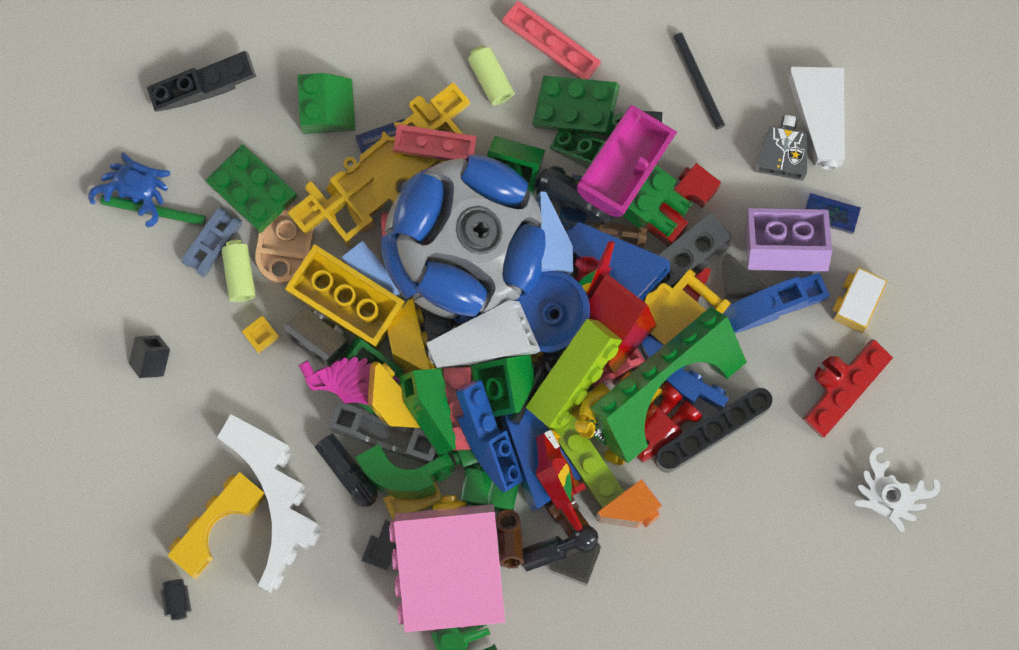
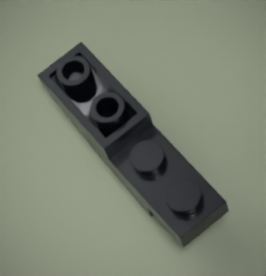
(201, 84)

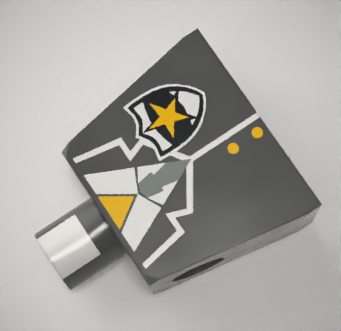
(784, 151)

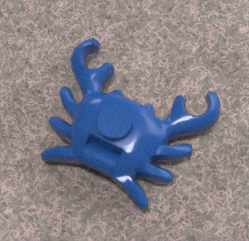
(134, 182)

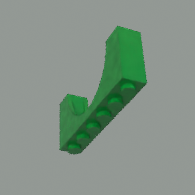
(624, 408)

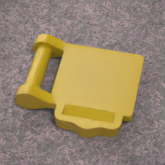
(676, 309)

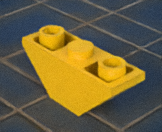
(407, 339)
(386, 397)

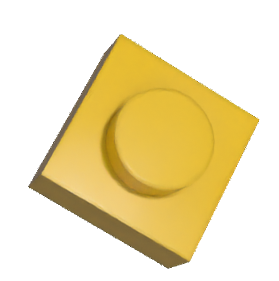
(260, 334)

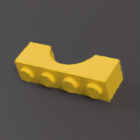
(193, 549)

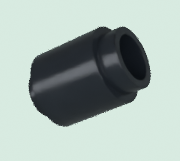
(175, 599)

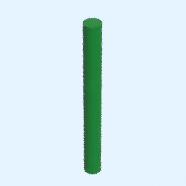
(162, 211)

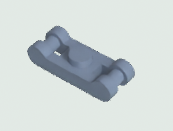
(211, 241)

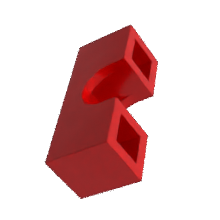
(695, 186)

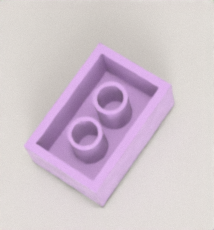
(788, 239)

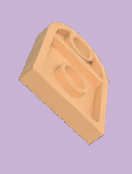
(283, 244)

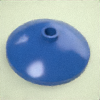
(555, 293)

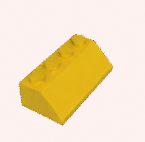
(345, 296)

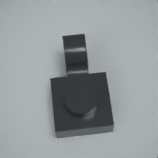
(380, 549)

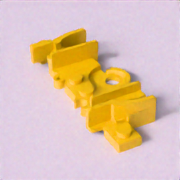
(376, 175)

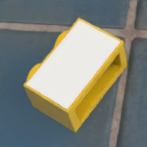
(859, 299)

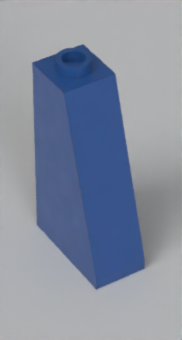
(630, 265)
(525, 450)

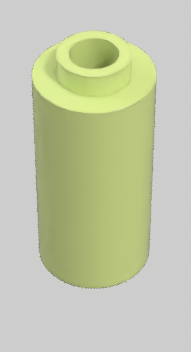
(490, 75)
(238, 271)

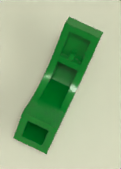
(402, 482)

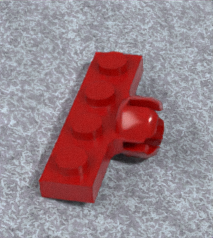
(844, 385)

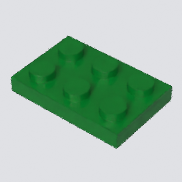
(576, 105)
(251, 188)

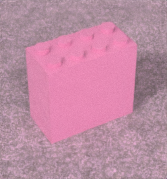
(447, 568)

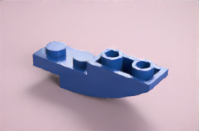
(776, 301)
(688, 383)
(488, 444)

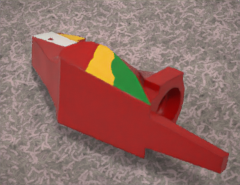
(593, 271)
(557, 475)

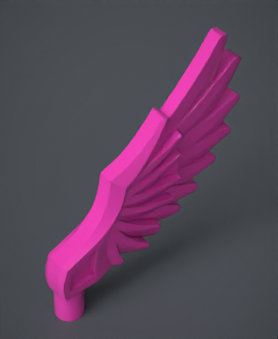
(344, 378)

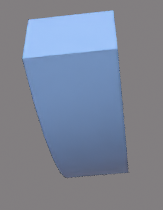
(366, 263)

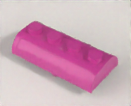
(625, 162)

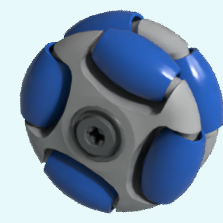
(464, 238)

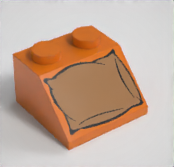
(631, 508)

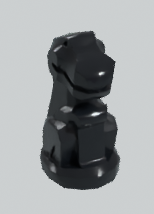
(563, 192)

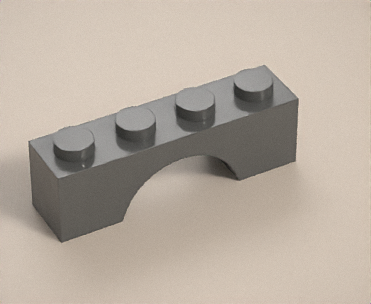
(371, 430)

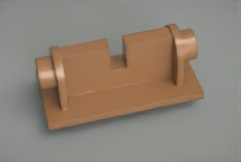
(624, 232)

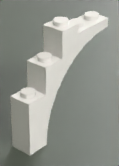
(289, 527)

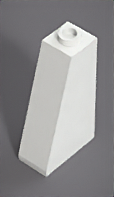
(821, 111)
(488, 337)

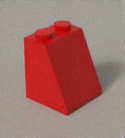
(623, 315)

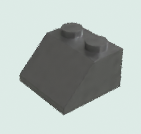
(316, 337)

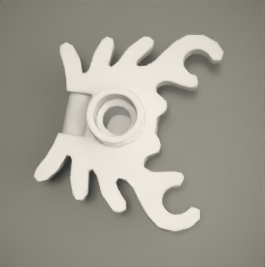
(890, 496)

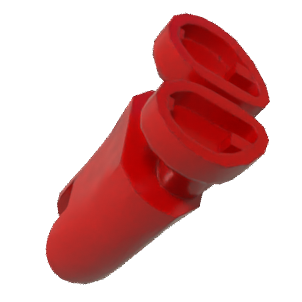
(661, 428)

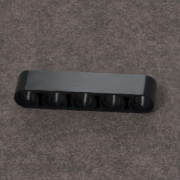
(726, 426)

